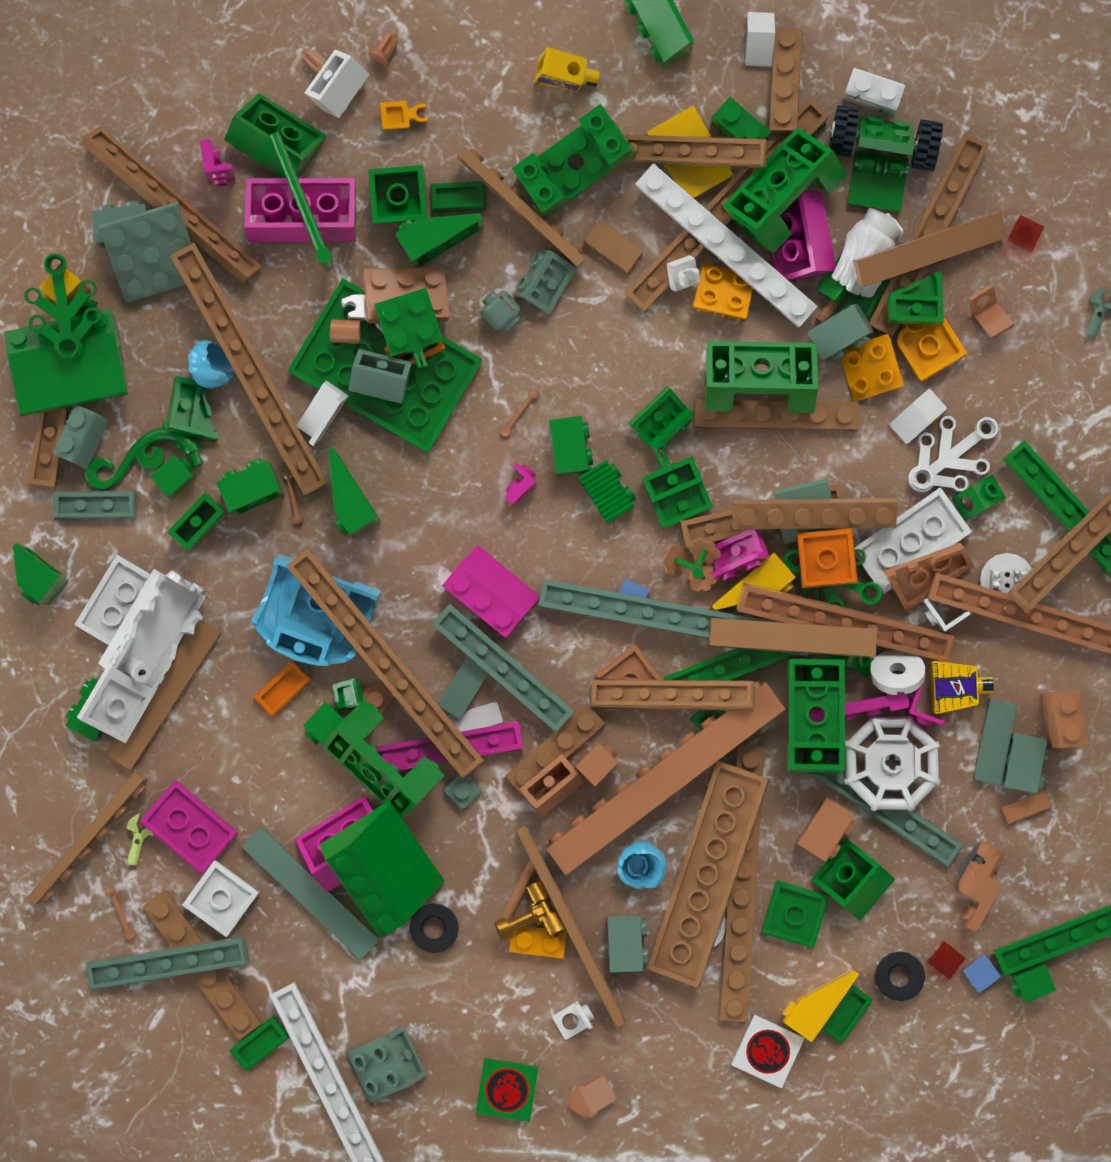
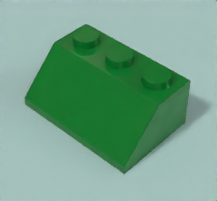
(663, 28)
(262, 117)

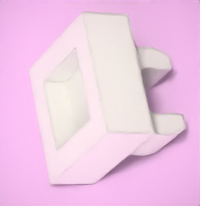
(683, 273)

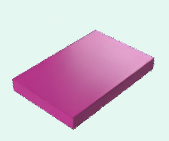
(188, 827)

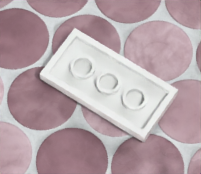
(918, 532)

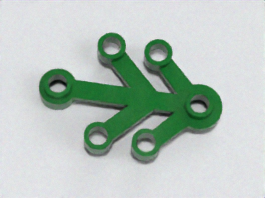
(63, 312)
(830, 591)

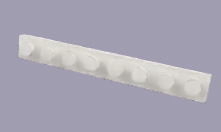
(725, 245)
(325, 1075)

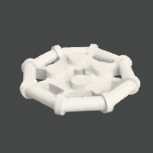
(880, 774)

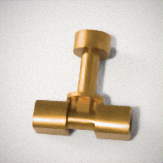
(539, 912)

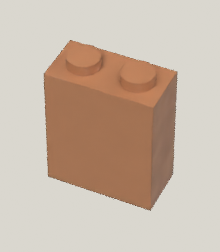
(1064, 719)

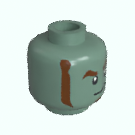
(500, 310)

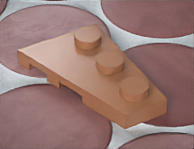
(913, 579)

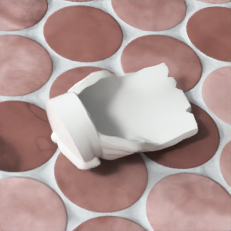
(868, 236)

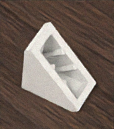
(759, 39)
(917, 416)

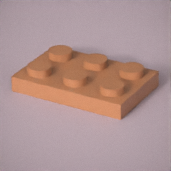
(388, 283)

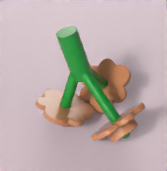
(701, 575)

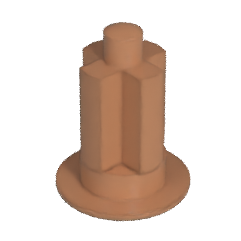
(384, 49)
(313, 60)

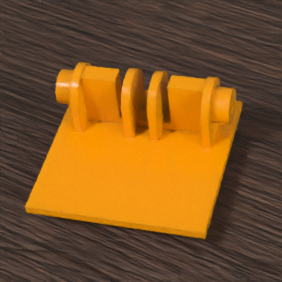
(722, 293)
(872, 368)

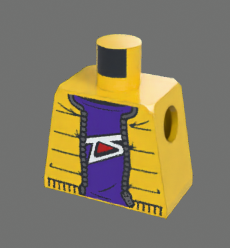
(554, 67)
(956, 686)

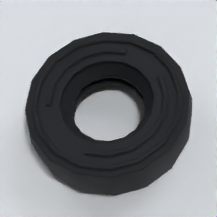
(437, 911)
(900, 959)

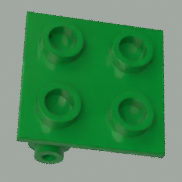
(878, 181)

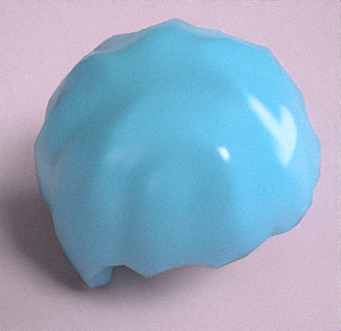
(209, 365)
(642, 865)

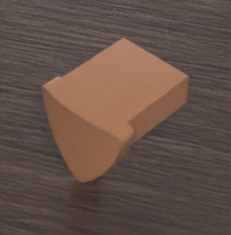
(591, 1097)

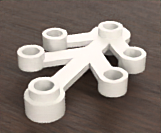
(949, 458)

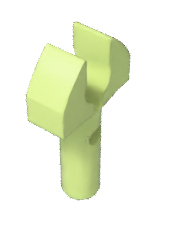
(138, 839)

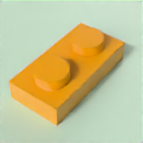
(536, 941)

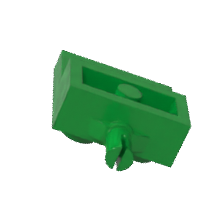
(409, 324)
(676, 490)

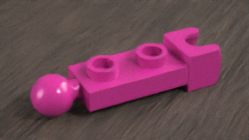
(871, 706)

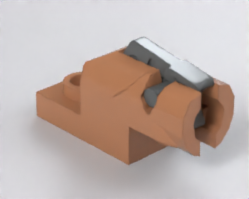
(977, 882)

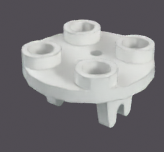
(994, 572)

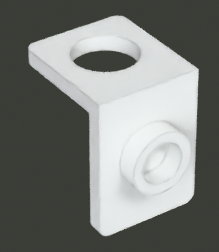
(935, 619)
(584, 1017)

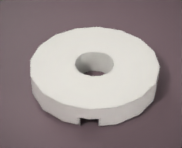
(894, 660)

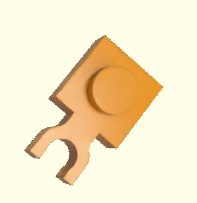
(396, 115)

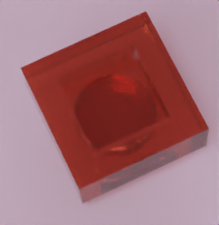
(1025, 233)
(946, 960)

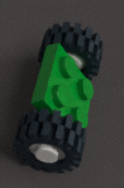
(886, 136)

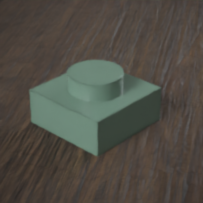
(462, 790)

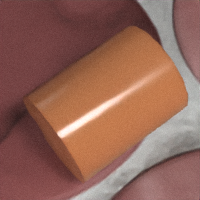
(345, 331)

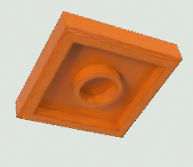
(827, 558)

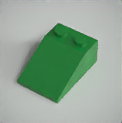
(431, 237)
(350, 503)

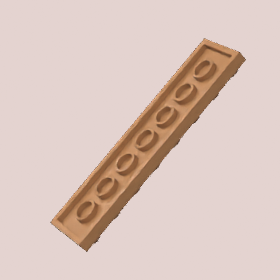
(708, 874)

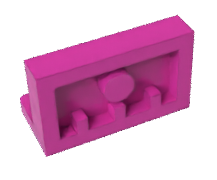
(215, 171)

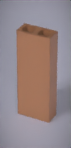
(1026, 806)

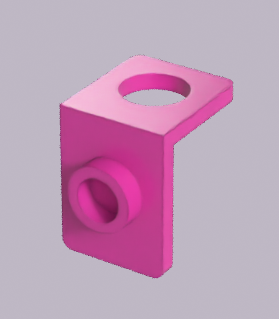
(920, 717)

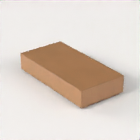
(613, 246)

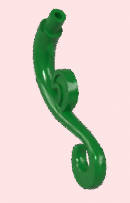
(138, 450)

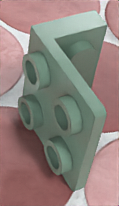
(387, 1064)

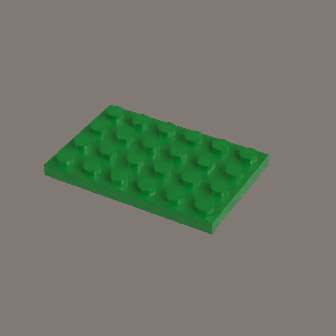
(431, 390)

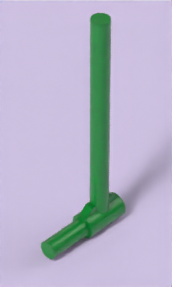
(322, 253)

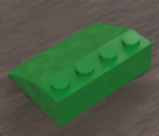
(50, 383)
(382, 868)

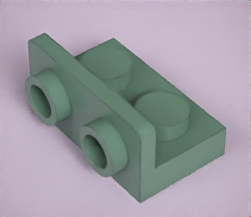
(545, 280)

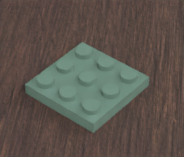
(142, 250)

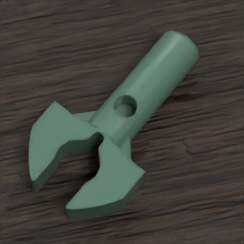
(1099, 313)

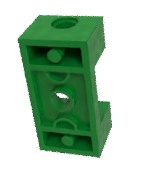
(549, 175)
(760, 203)
(732, 370)
(812, 745)
(371, 770)

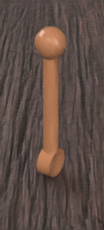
(506, 430)
(297, 519)
(129, 932)

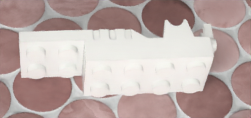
(142, 652)

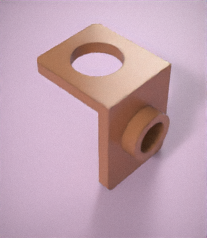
(990, 313)

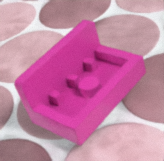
(740, 553)

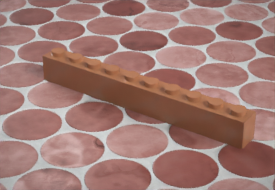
(661, 781)

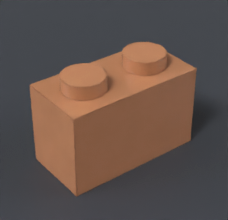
(597, 763)
(551, 786)
(826, 829)

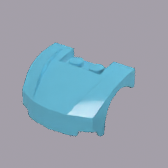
(299, 626)

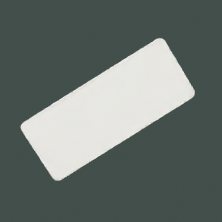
(478, 717)

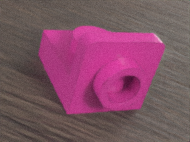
(517, 489)

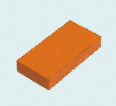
(282, 688)

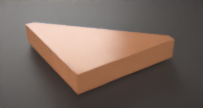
(630, 666)

